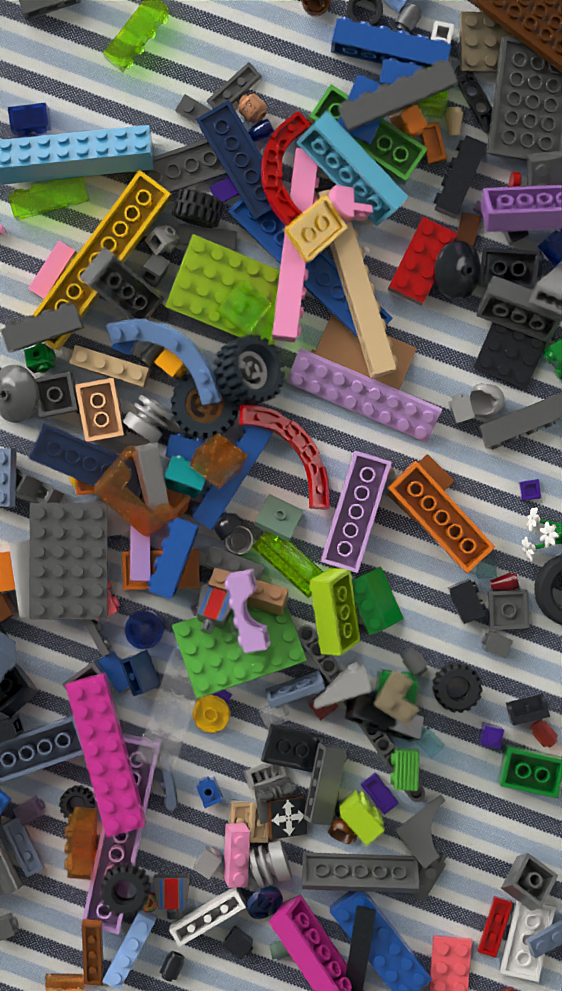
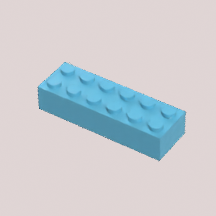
(352, 167)

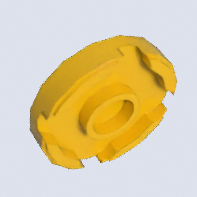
(211, 714)

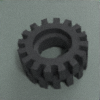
(75, 792)

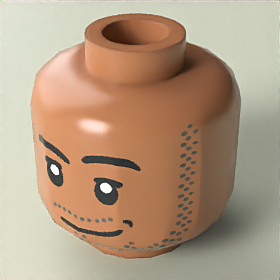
(252, 108)

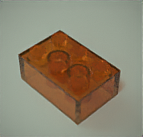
(81, 843)

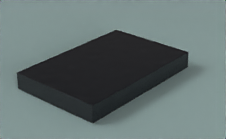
(291, 747)

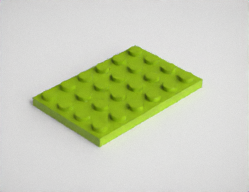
(209, 276)

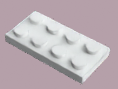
(517, 955)

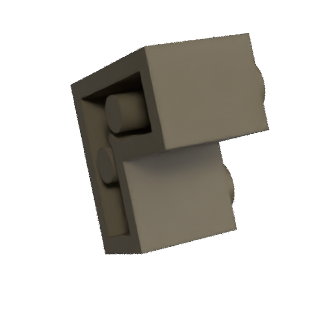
(391, 698)

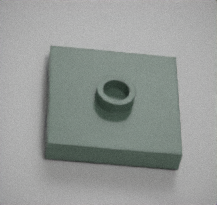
(278, 517)

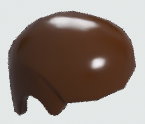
(316, 7)
(342, 831)

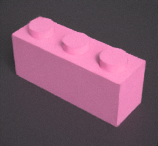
(236, 855)

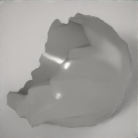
(486, 400)

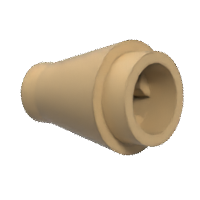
(454, 119)

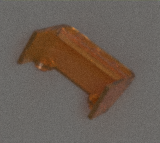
(113, 492)

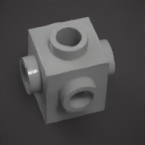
(162, 239)

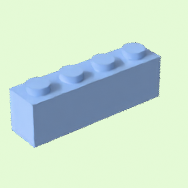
(129, 949)

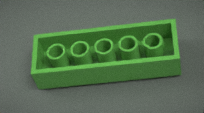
(390, 147)

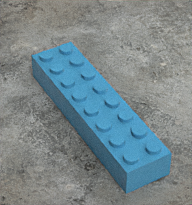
(76, 154)

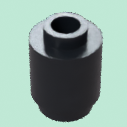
(172, 966)

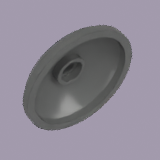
(17, 393)

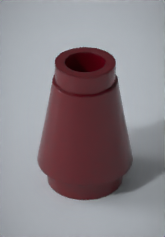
(506, 582)

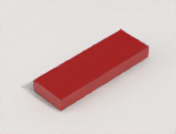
(495, 926)

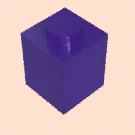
(491, 735)

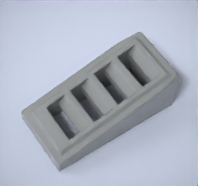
(282, 773)

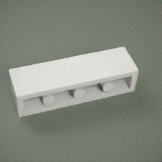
(207, 915)

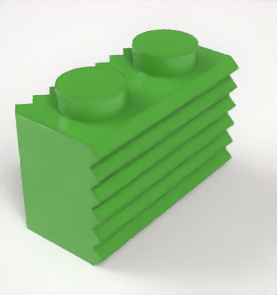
(405, 769)

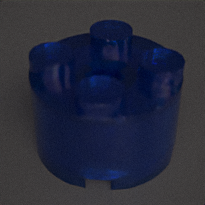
(553, 248)
(148, 639)

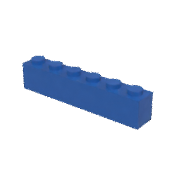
(217, 498)

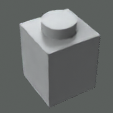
(461, 408)
(208, 861)

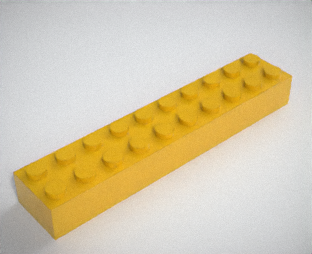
(118, 233)

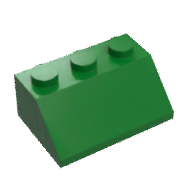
(375, 601)

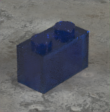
(29, 119)

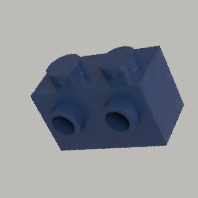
(140, 672)

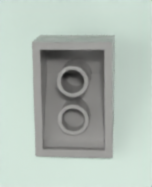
(347, 684)

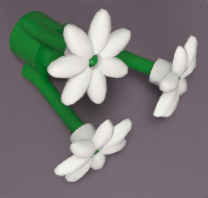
(550, 534)

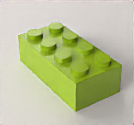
(335, 611)

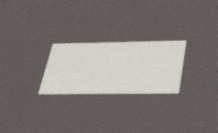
(21, 571)

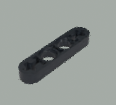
(480, 97)

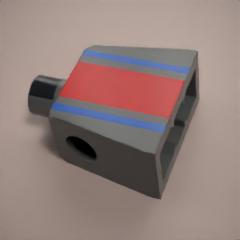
(213, 608)
(171, 892)

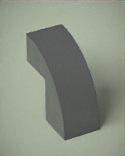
(36, 488)

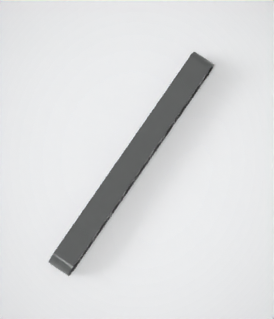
(331, 674)

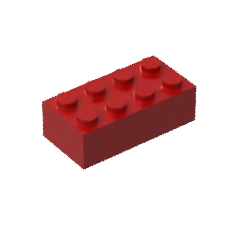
(416, 270)

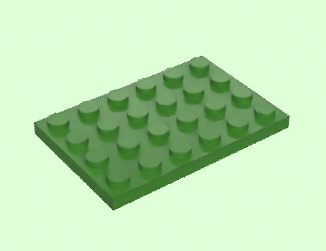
(219, 662)

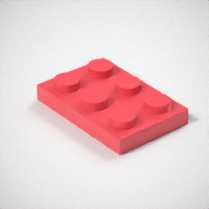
(450, 963)

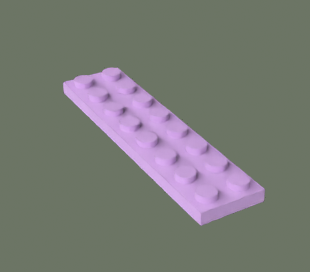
(363, 395)

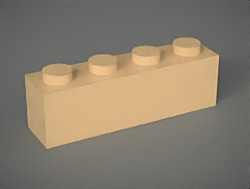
(110, 366)

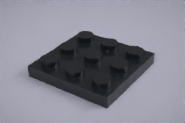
(509, 355)

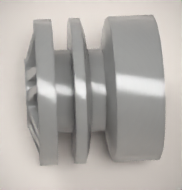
(148, 419)
(270, 864)

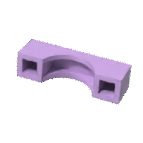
(253, 635)

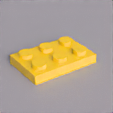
(315, 228)

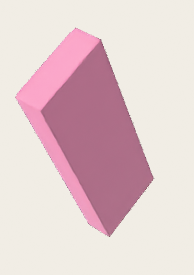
(52, 269)

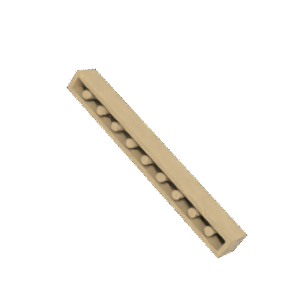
(361, 301)

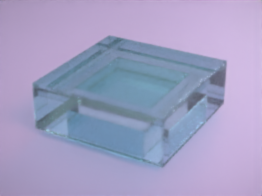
(486, 568)

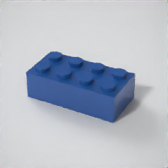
(174, 557)

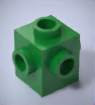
(40, 358)

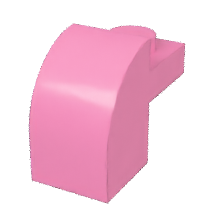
(343, 201)

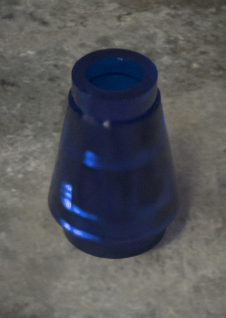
(261, 130)

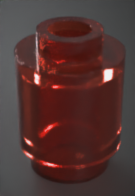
(544, 733)

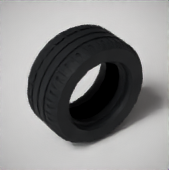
(544, 589)

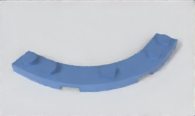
(178, 344)

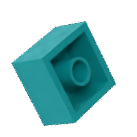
(182, 477)

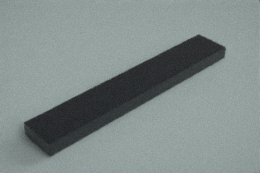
(360, 947)

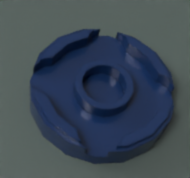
(264, 902)

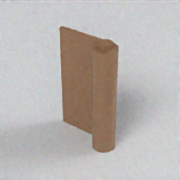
(345, 349)

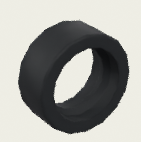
(379, 11)

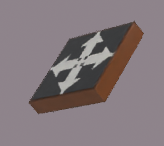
(286, 817)

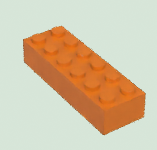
(440, 517)

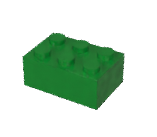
(530, 771)

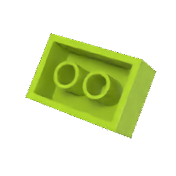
(361, 816)

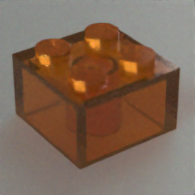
(218, 460)

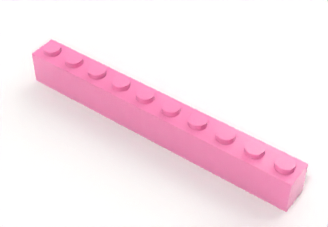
(292, 266)

